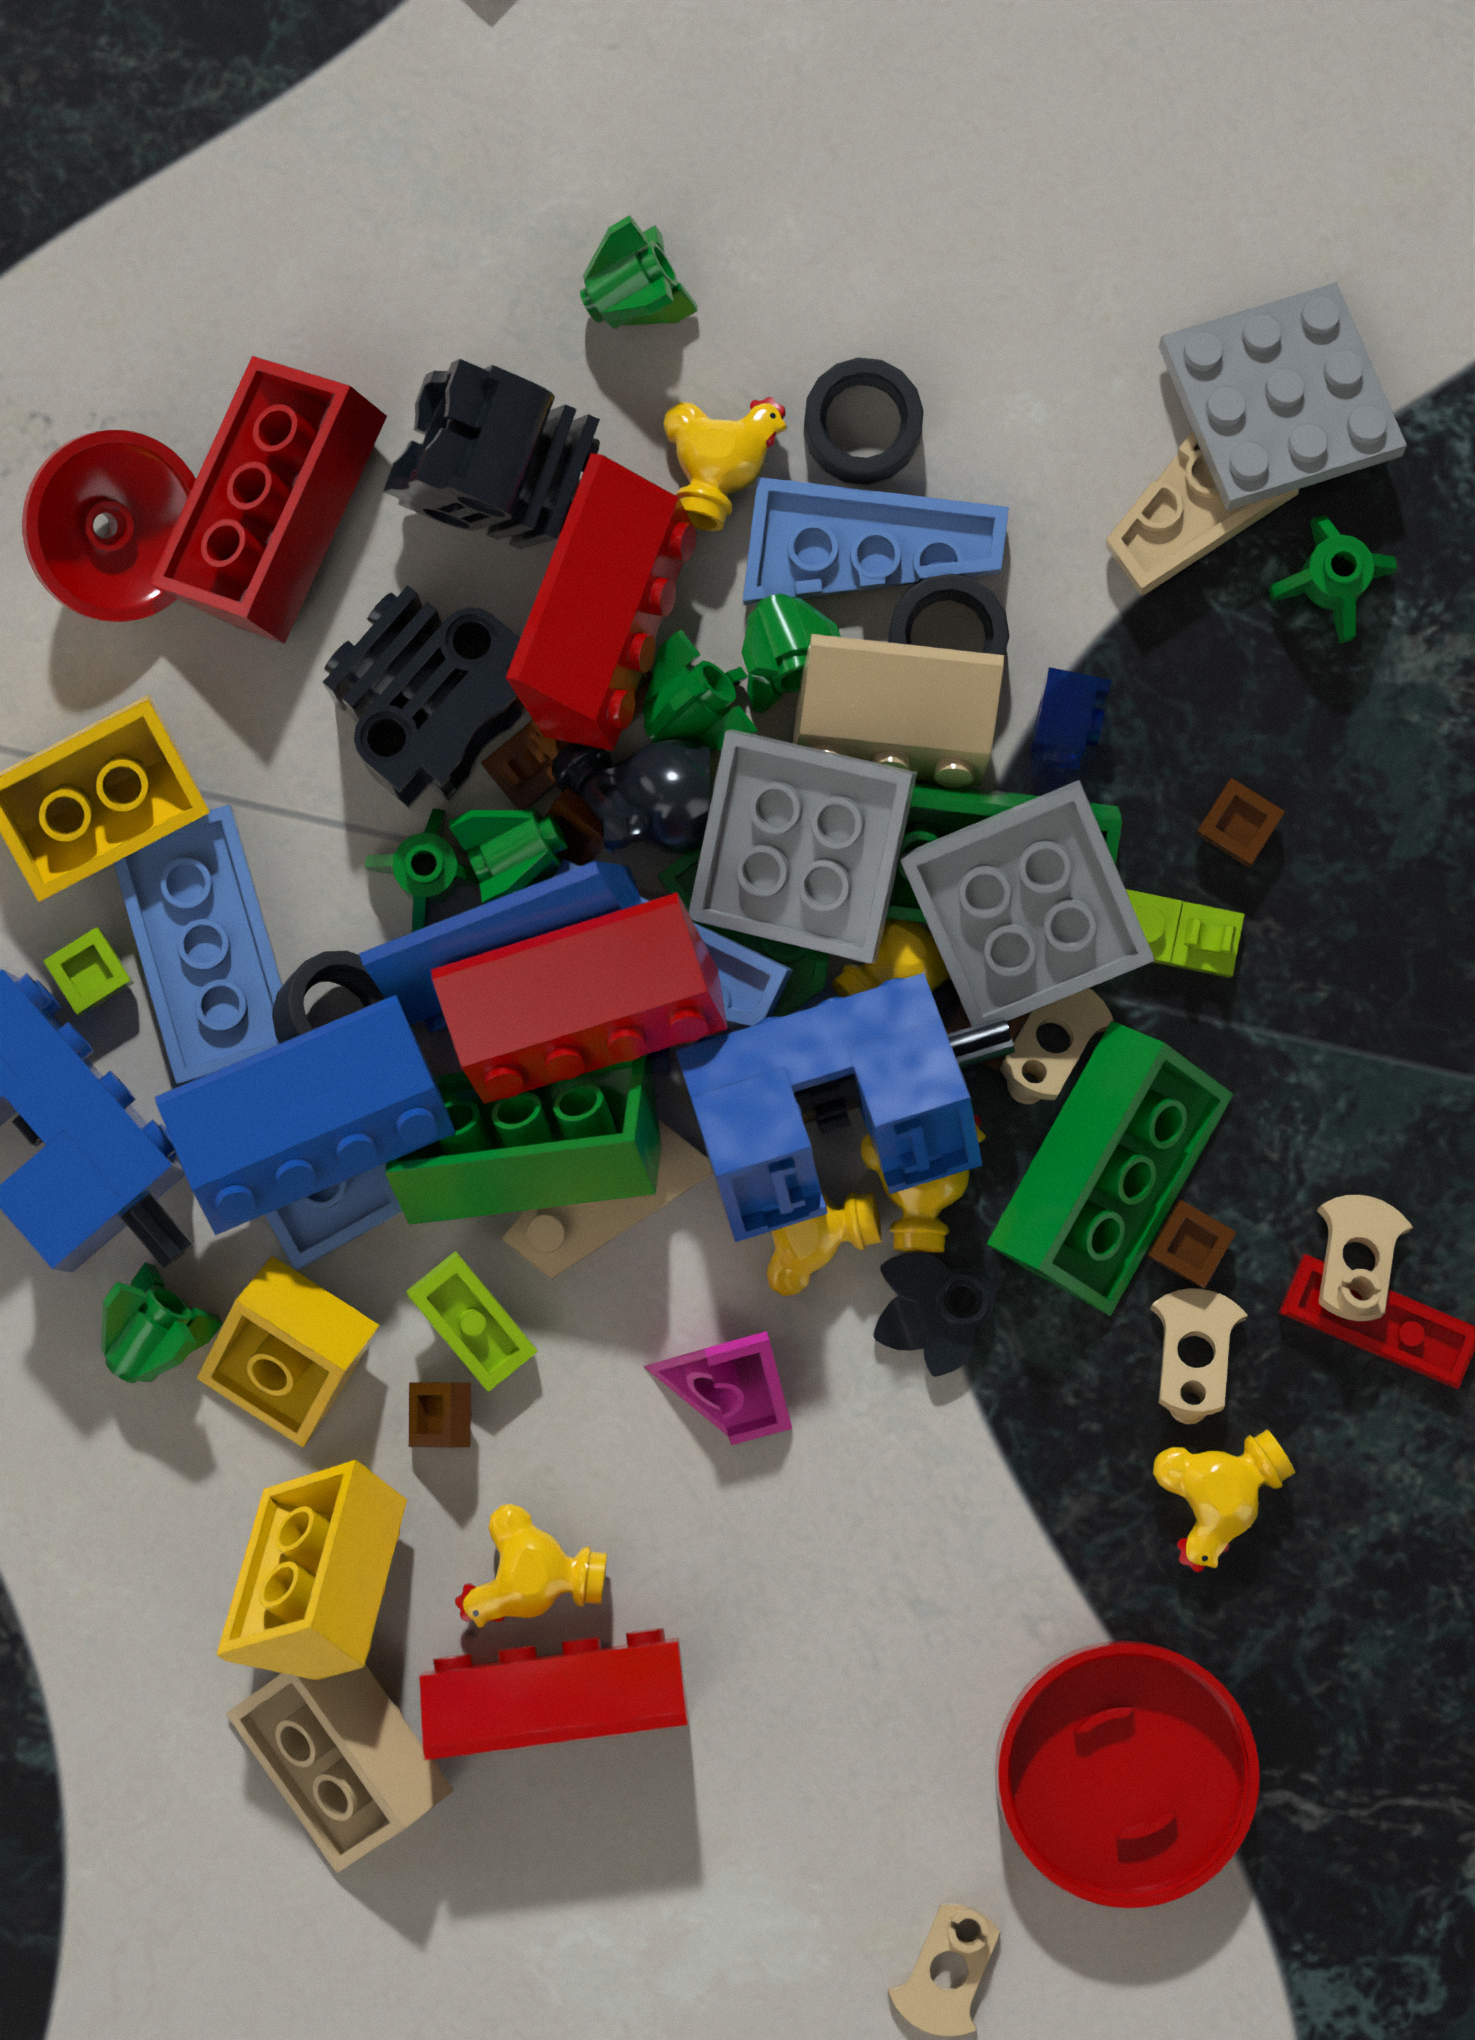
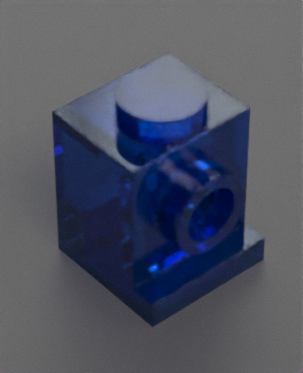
(1067, 717)

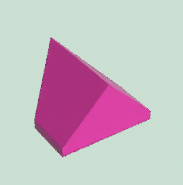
(731, 1386)

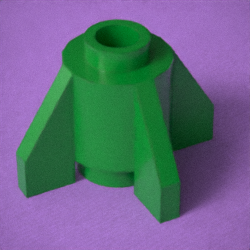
(634, 280)
(1328, 588)
(778, 646)
(691, 698)
(510, 848)
(429, 888)
(150, 1328)

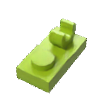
(1189, 933)
(471, 1321)

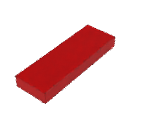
(1405, 1334)

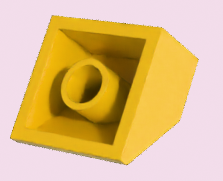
(287, 1350)

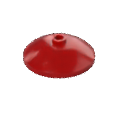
(141, 494)

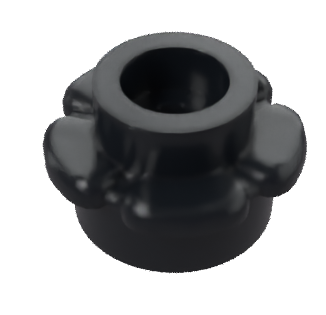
(576, 764)

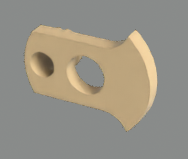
(1081, 1017)
(1374, 1225)
(1201, 1315)
(938, 2008)

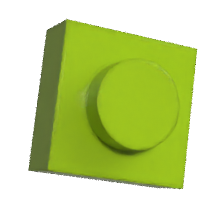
(88, 971)

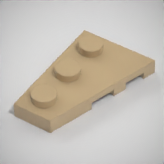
(1179, 521)
(567, 1234)

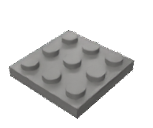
(1282, 396)
(802, 846)
(1027, 906)

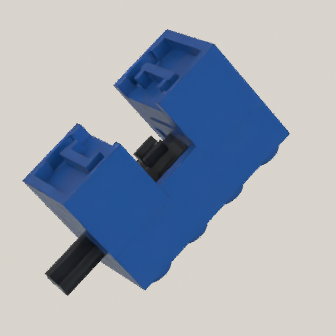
(846, 1053)
(99, 1153)

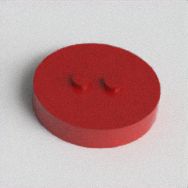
(1127, 1774)

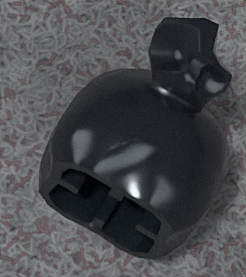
(654, 797)

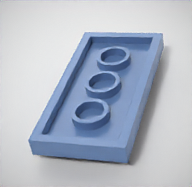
(202, 944)

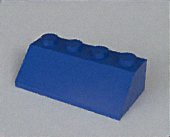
(576, 896)
(304, 1115)

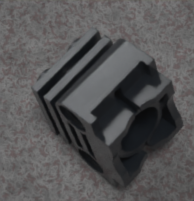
(493, 455)
(417, 686)

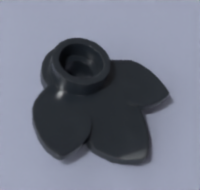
(923, 1312)

